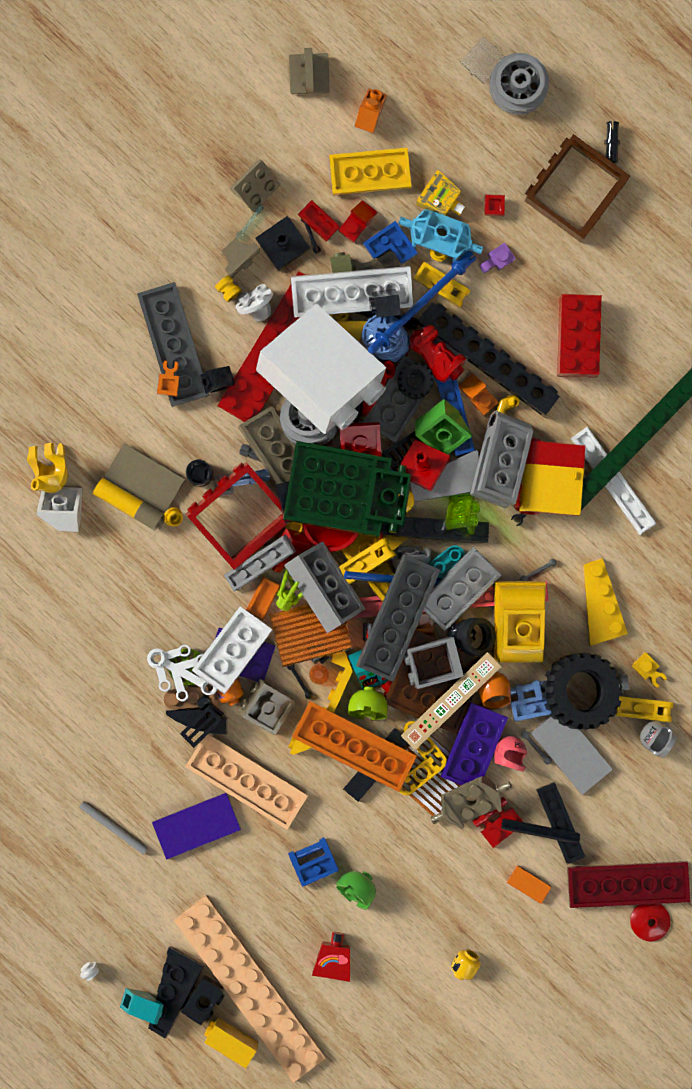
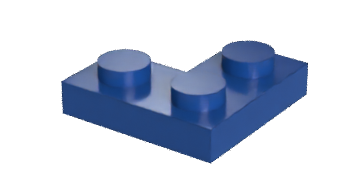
(391, 239)

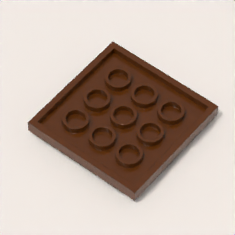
(429, 664)

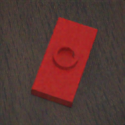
(318, 220)

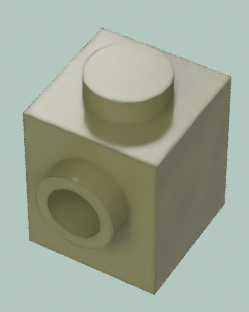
(342, 263)

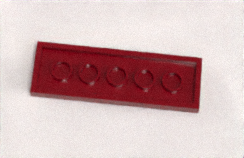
(628, 884)

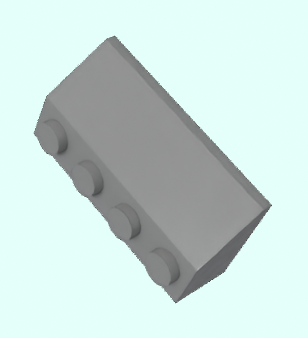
(324, 587)

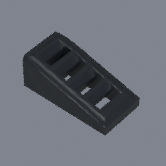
(387, 453)

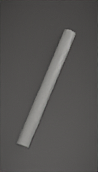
(113, 828)

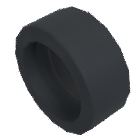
(488, 639)

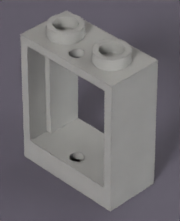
(452, 657)

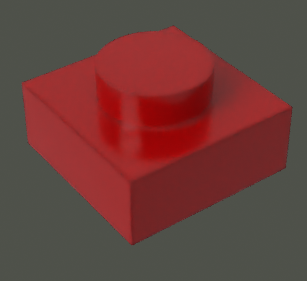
(494, 205)

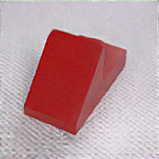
(357, 222)

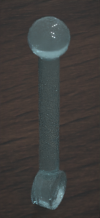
(239, 235)

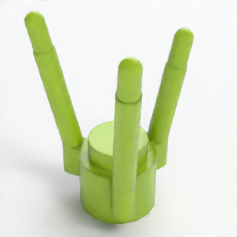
(287, 597)

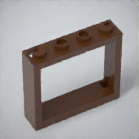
(554, 162)

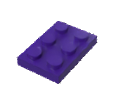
(260, 662)

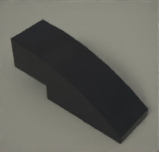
(187, 716)

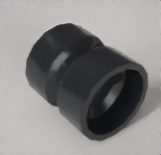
(199, 473)

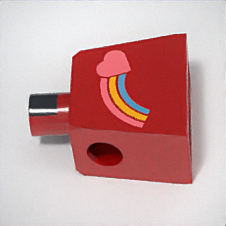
(333, 959)

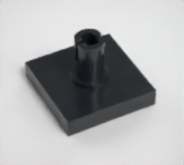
(282, 243)

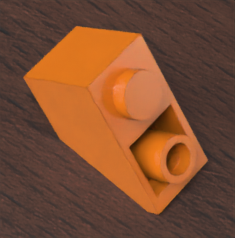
(370, 110)

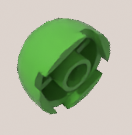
(357, 887)

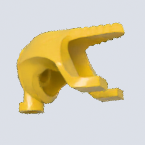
(48, 478)

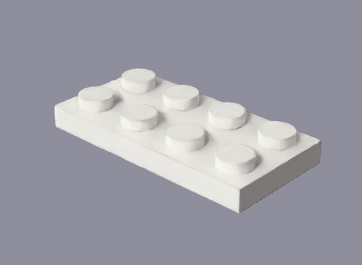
(232, 650)

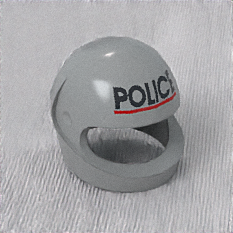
(658, 738)

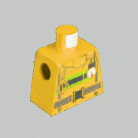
(441, 196)

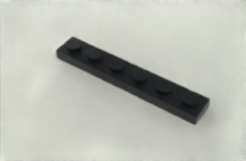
(435, 529)

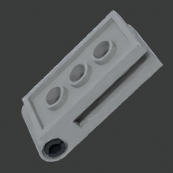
(502, 460)

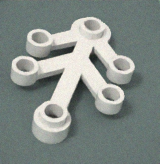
(178, 670)

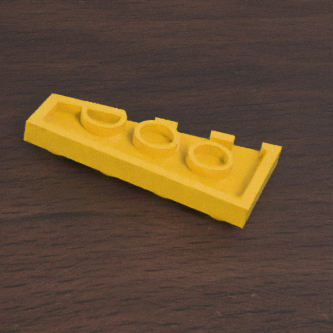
(603, 611)

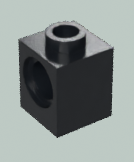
(217, 379)

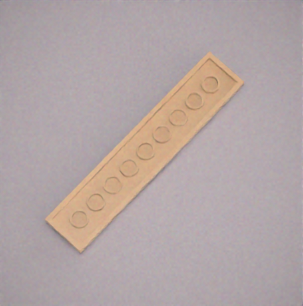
(250, 988)

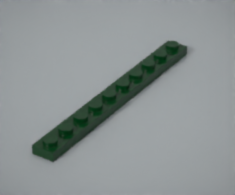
(636, 438)

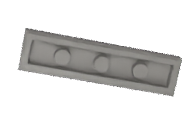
(260, 563)

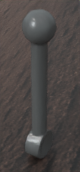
(552, 562)
(547, 760)

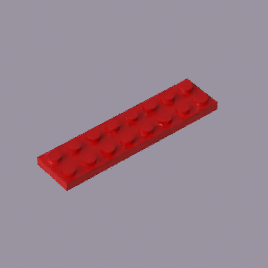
(251, 388)

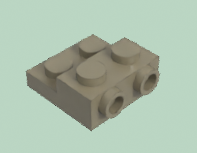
(266, 706)

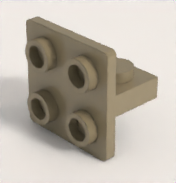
(309, 73)
(255, 185)

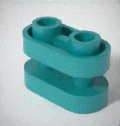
(447, 559)

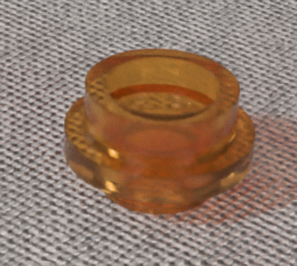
(314, 669)

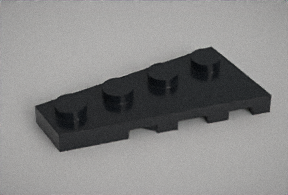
(176, 984)

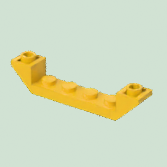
(334, 695)

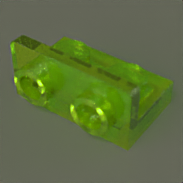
(462, 512)

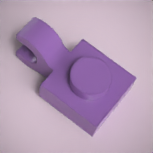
(499, 258)

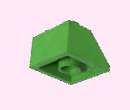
(442, 428)

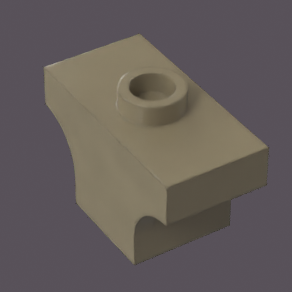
(239, 256)

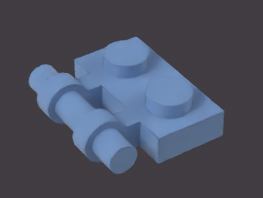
(528, 707)

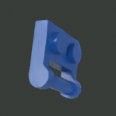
(316, 868)

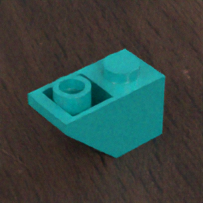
(141, 1005)

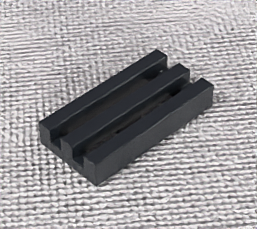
(213, 715)

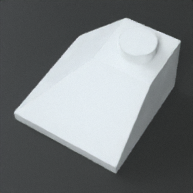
(61, 508)

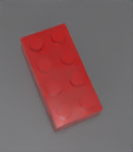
(579, 335)

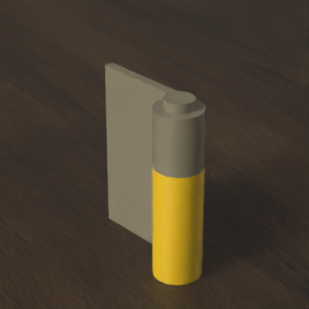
(139, 487)

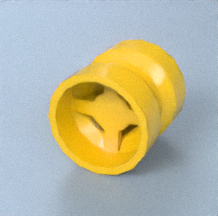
(228, 288)

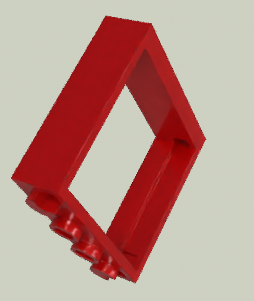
(211, 495)

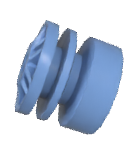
(398, 342)

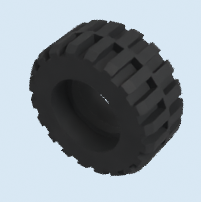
(607, 691)

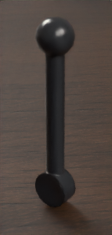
(316, 249)
(308, 695)

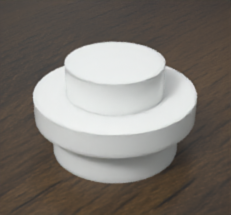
(89, 971)

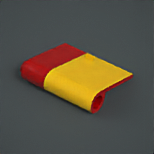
(552, 479)

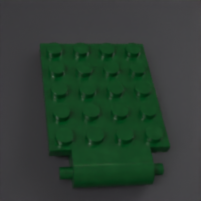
(346, 490)

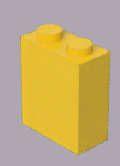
(230, 1042)

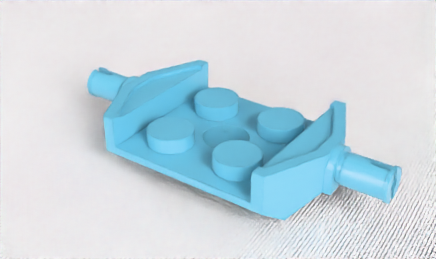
(425, 234)

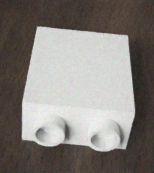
(322, 370)

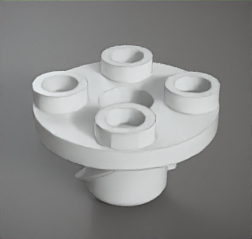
(256, 303)

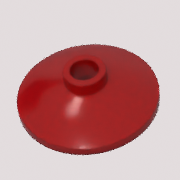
(641, 916)

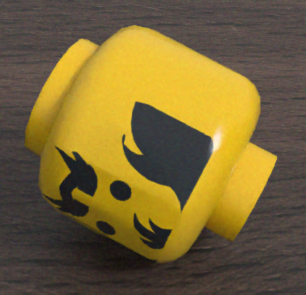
(465, 964)

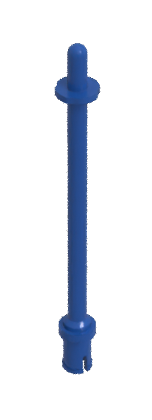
(458, 268)

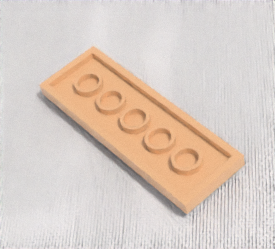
(246, 781)

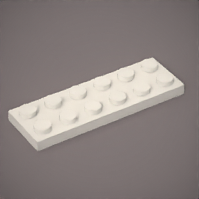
(349, 290)

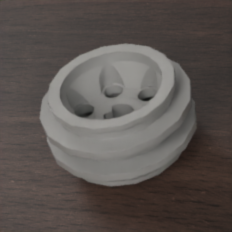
(524, 64)
(296, 432)

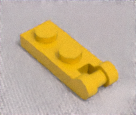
(429, 276)
(368, 559)
(644, 709)

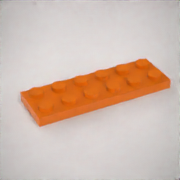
(354, 746)

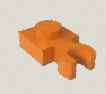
(168, 383)

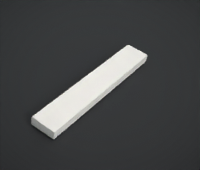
(617, 486)

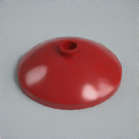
(333, 539)

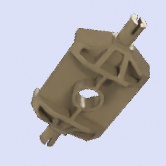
(459, 810)

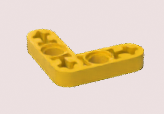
(426, 764)

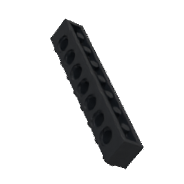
(492, 370)

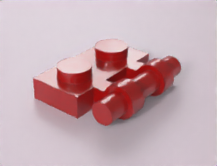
(493, 831)

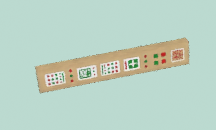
(451, 701)

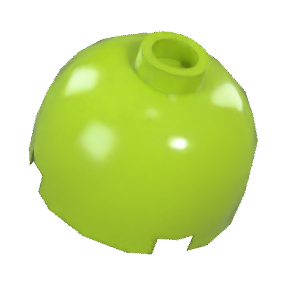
(368, 704)

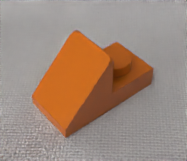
(477, 394)

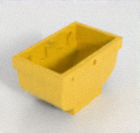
(519, 621)

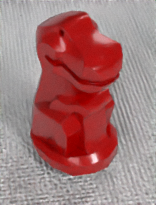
(439, 359)

